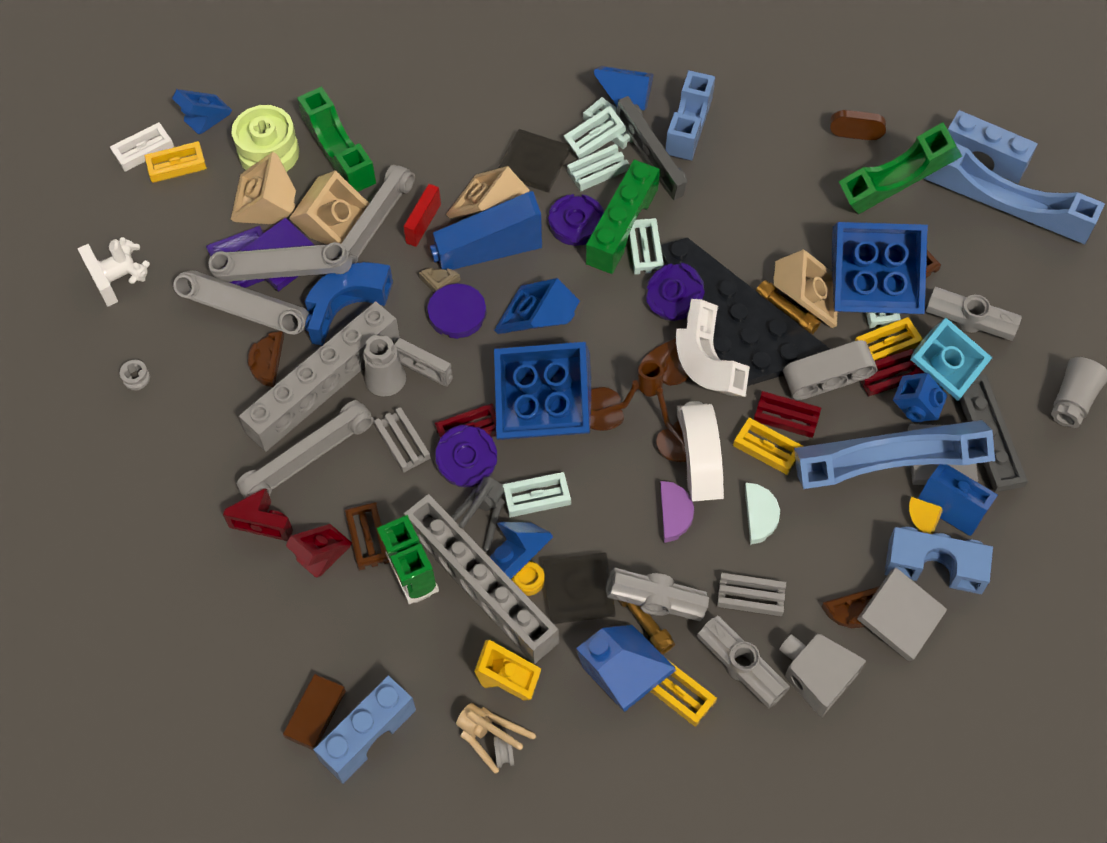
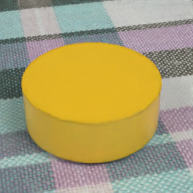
(530, 578)

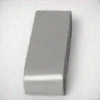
(830, 370)

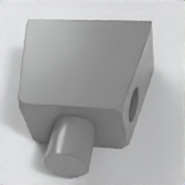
(820, 670)

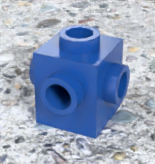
(920, 397)

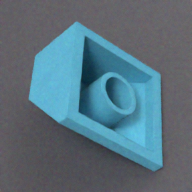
(950, 358)

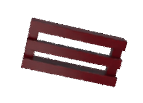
(889, 372)
(790, 410)
(488, 424)

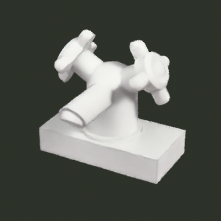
(114, 267)

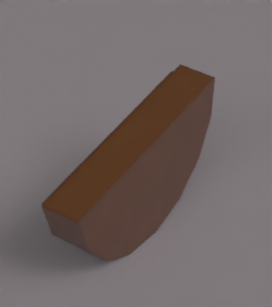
(265, 358)
(848, 608)

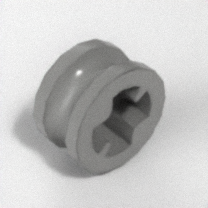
(130, 367)
(503, 752)

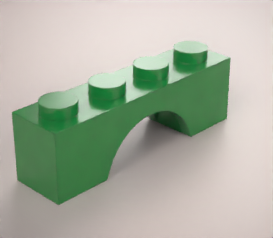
(325, 126)
(875, 184)
(611, 233)

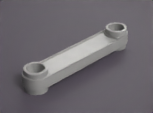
(396, 181)
(280, 262)
(241, 301)
(353, 419)

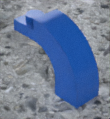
(334, 291)

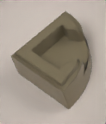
(439, 278)

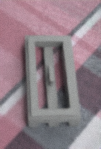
(424, 362)
(391, 420)
(756, 583)

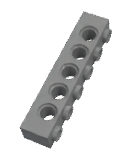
(316, 378)
(483, 579)

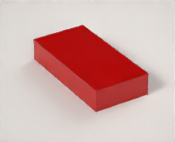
(422, 215)

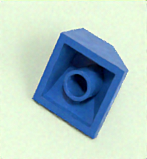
(625, 83)
(539, 306)
(623, 664)

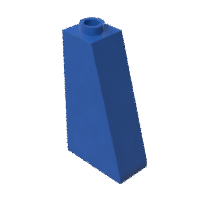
(491, 234)

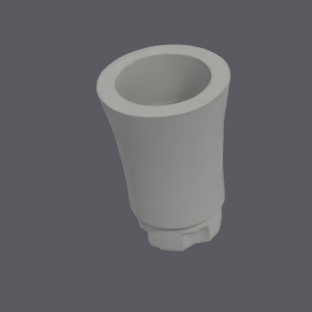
(382, 367)
(1078, 391)

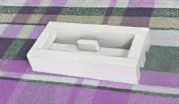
(139, 140)

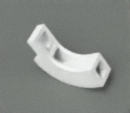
(699, 357)
(702, 451)

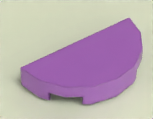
(676, 510)

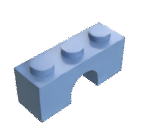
(691, 115)
(1008, 150)
(966, 560)
(349, 742)

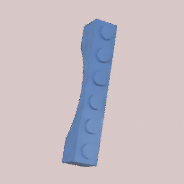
(1063, 213)
(842, 460)

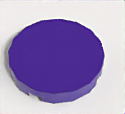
(574, 219)
(672, 291)
(457, 310)
(466, 455)

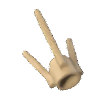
(479, 721)

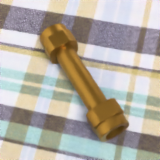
(807, 321)
(658, 638)

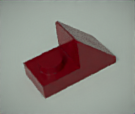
(252, 517)
(318, 548)

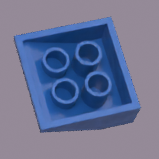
(879, 267)
(542, 390)

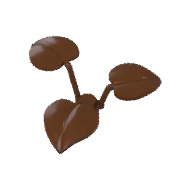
(656, 368)

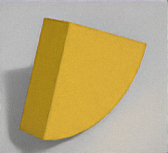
(924, 515)

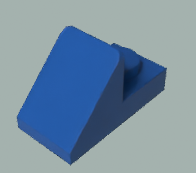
(201, 109)
(522, 544)

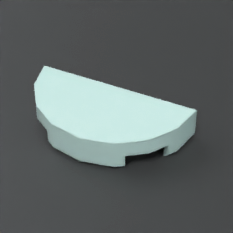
(762, 512)

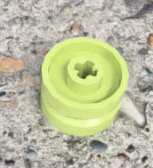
(265, 131)

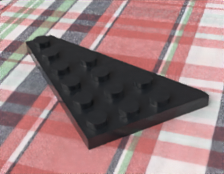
(746, 323)

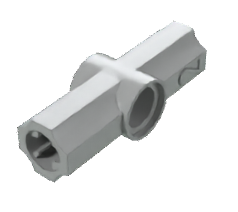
(987, 317)
(657, 594)
(758, 676)

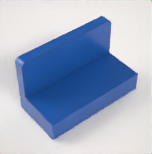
(960, 497)

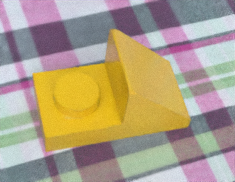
(506, 670)

